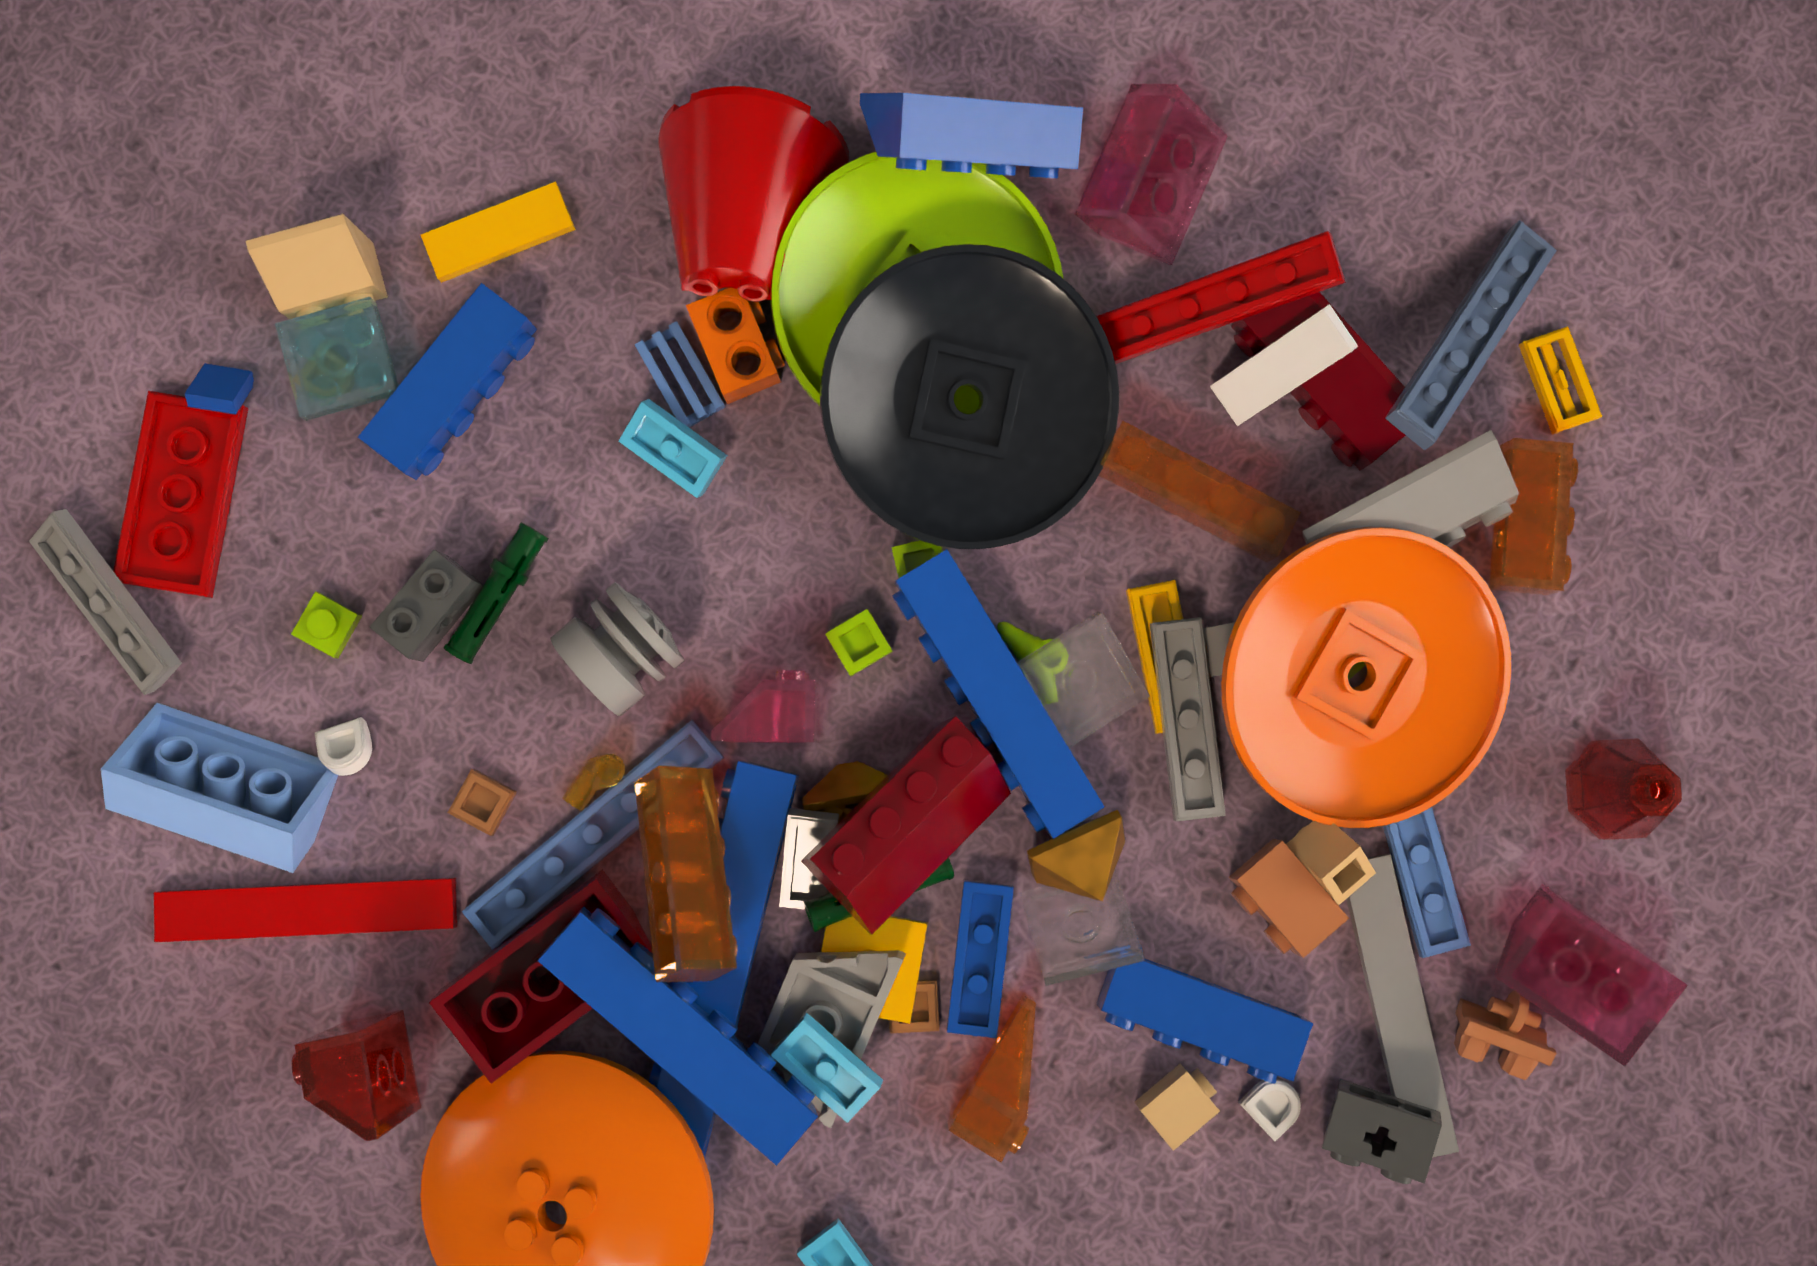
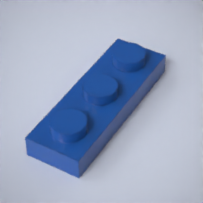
(980, 959)

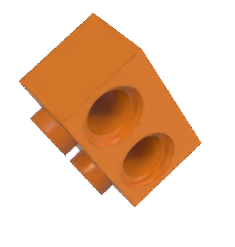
(728, 346)

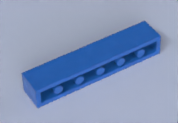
(998, 694)
(680, 1034)

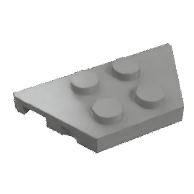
(840, 993)

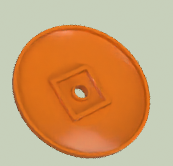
(1430, 687)
(575, 1136)

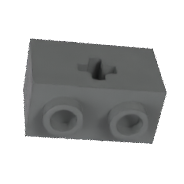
(427, 606)
(1410, 1139)

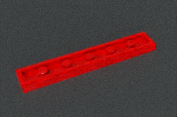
(1223, 297)
(305, 910)

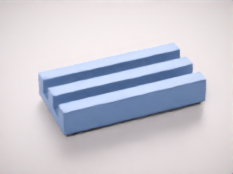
(660, 340)

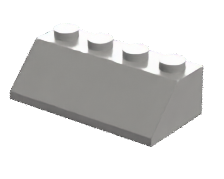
(1437, 498)

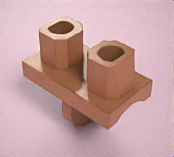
(1507, 1026)

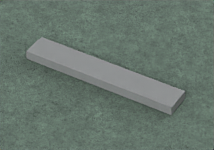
(1398, 997)

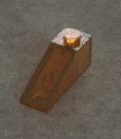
(997, 1098)

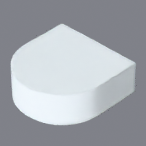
(345, 746)
(1272, 1106)

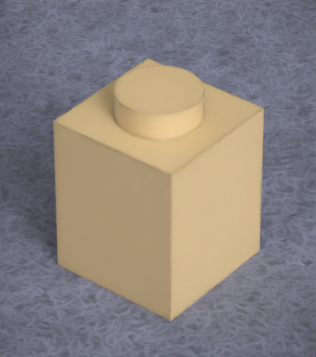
(1332, 859)
(1179, 1105)

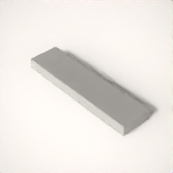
(105, 601)
(1187, 719)

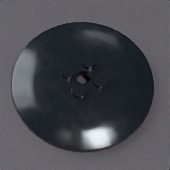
(1040, 381)

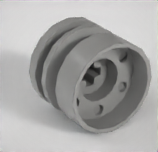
(617, 649)

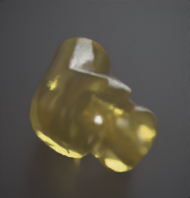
(595, 775)

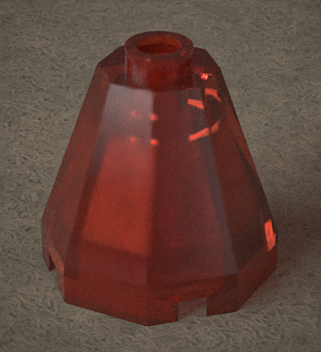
(1621, 789)

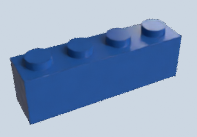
(449, 383)
(1207, 1016)

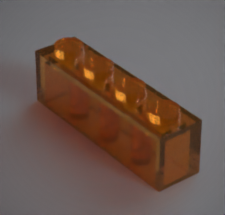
(1198, 492)
(685, 875)

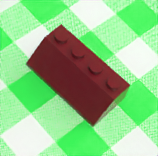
(1343, 399)
(909, 824)
(509, 1000)

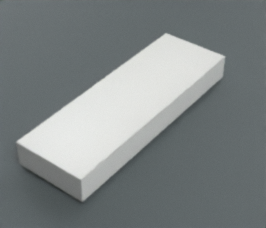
(1284, 365)

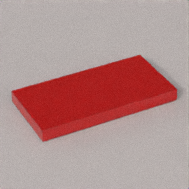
(179, 496)

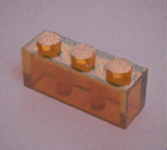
(1533, 539)

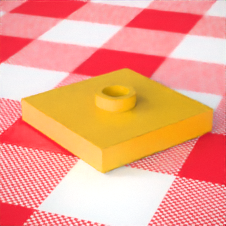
(893, 934)

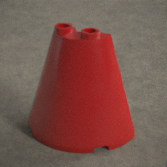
(735, 177)

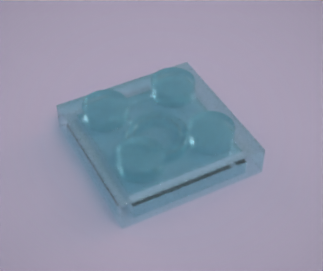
(337, 358)

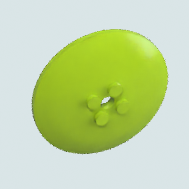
(872, 219)

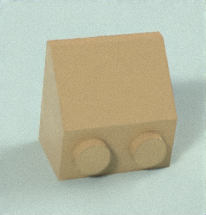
(317, 266)

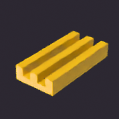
(1543, 388)

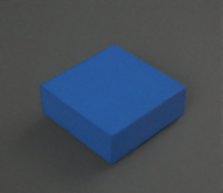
(219, 388)

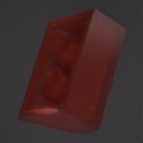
(360, 1073)

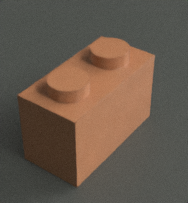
(1287, 898)

